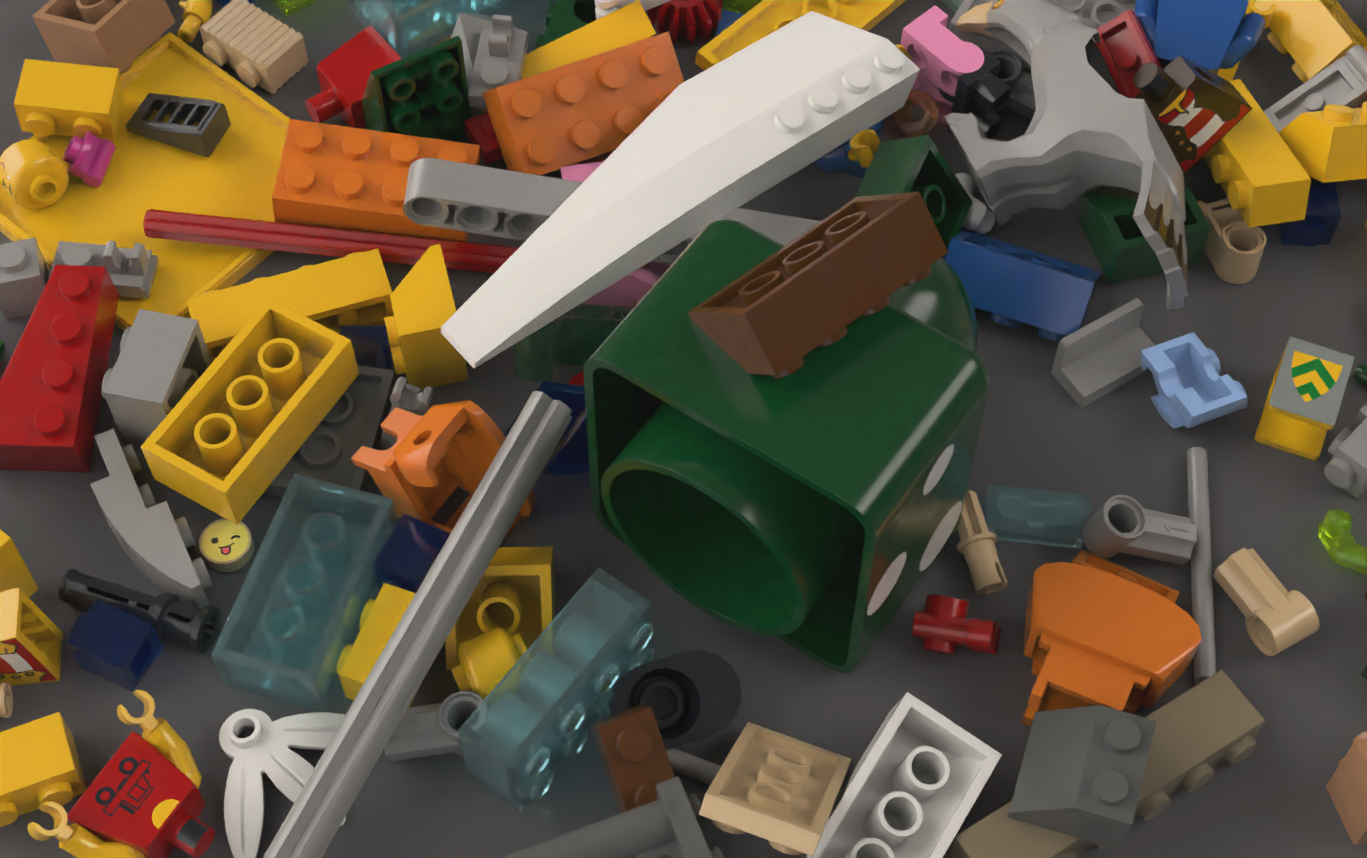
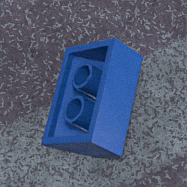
(1023, 284)

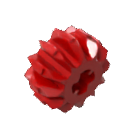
(686, 18)

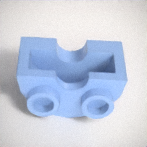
(1190, 382)

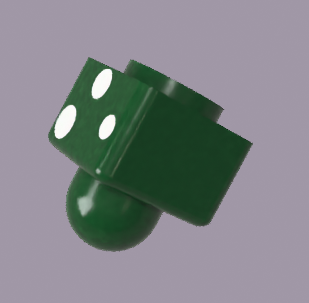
(793, 496)

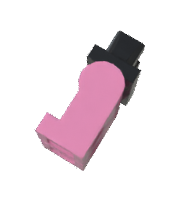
(955, 72)

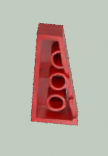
(57, 374)

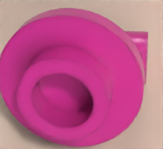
(89, 158)

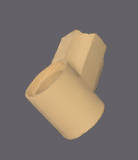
(1272, 614)

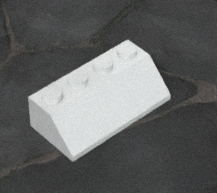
(908, 788)

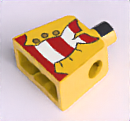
(27, 641)

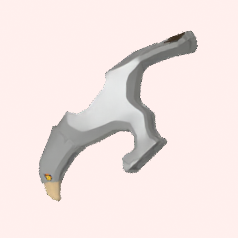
(1078, 135)

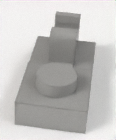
(498, 58)
(129, 268)

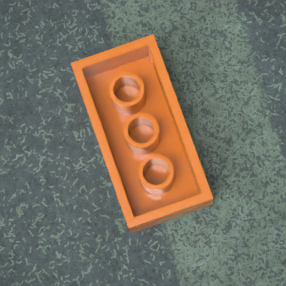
(581, 105)
(356, 178)

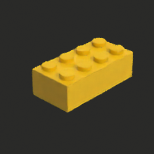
(251, 410)

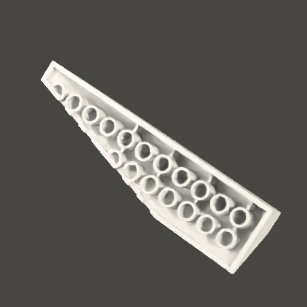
(688, 165)

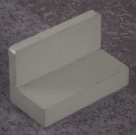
(1102, 354)

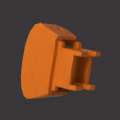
(434, 457)
(1102, 640)

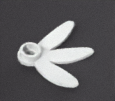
(270, 753)

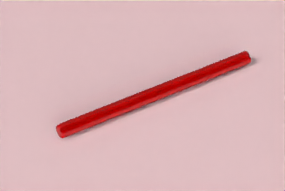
(319, 240)

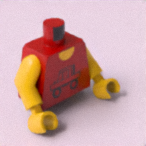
(139, 801)

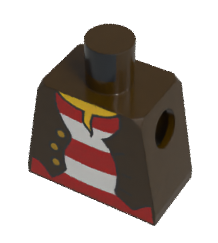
(1190, 106)

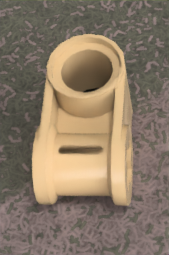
(1231, 244)

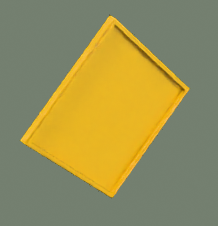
(157, 176)

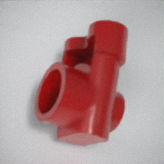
(945, 626)

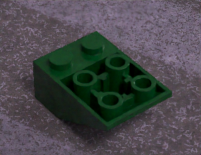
(421, 94)
(1118, 241)

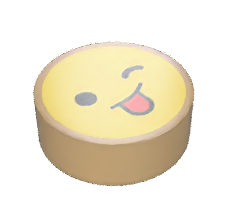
(226, 545)

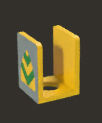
(1304, 398)

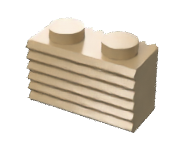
(253, 45)

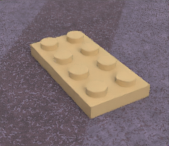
(776, 790)

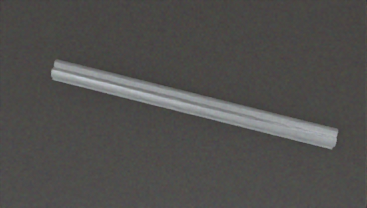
(421, 631)

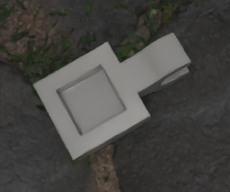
(409, 399)

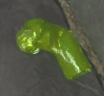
(1340, 543)

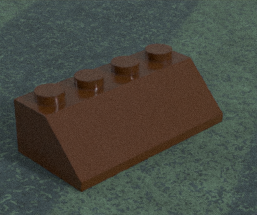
(822, 283)

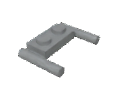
(1337, 84)

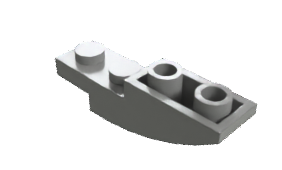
(148, 528)

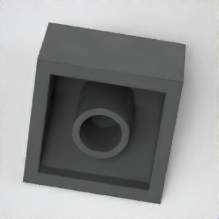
(1083, 772)

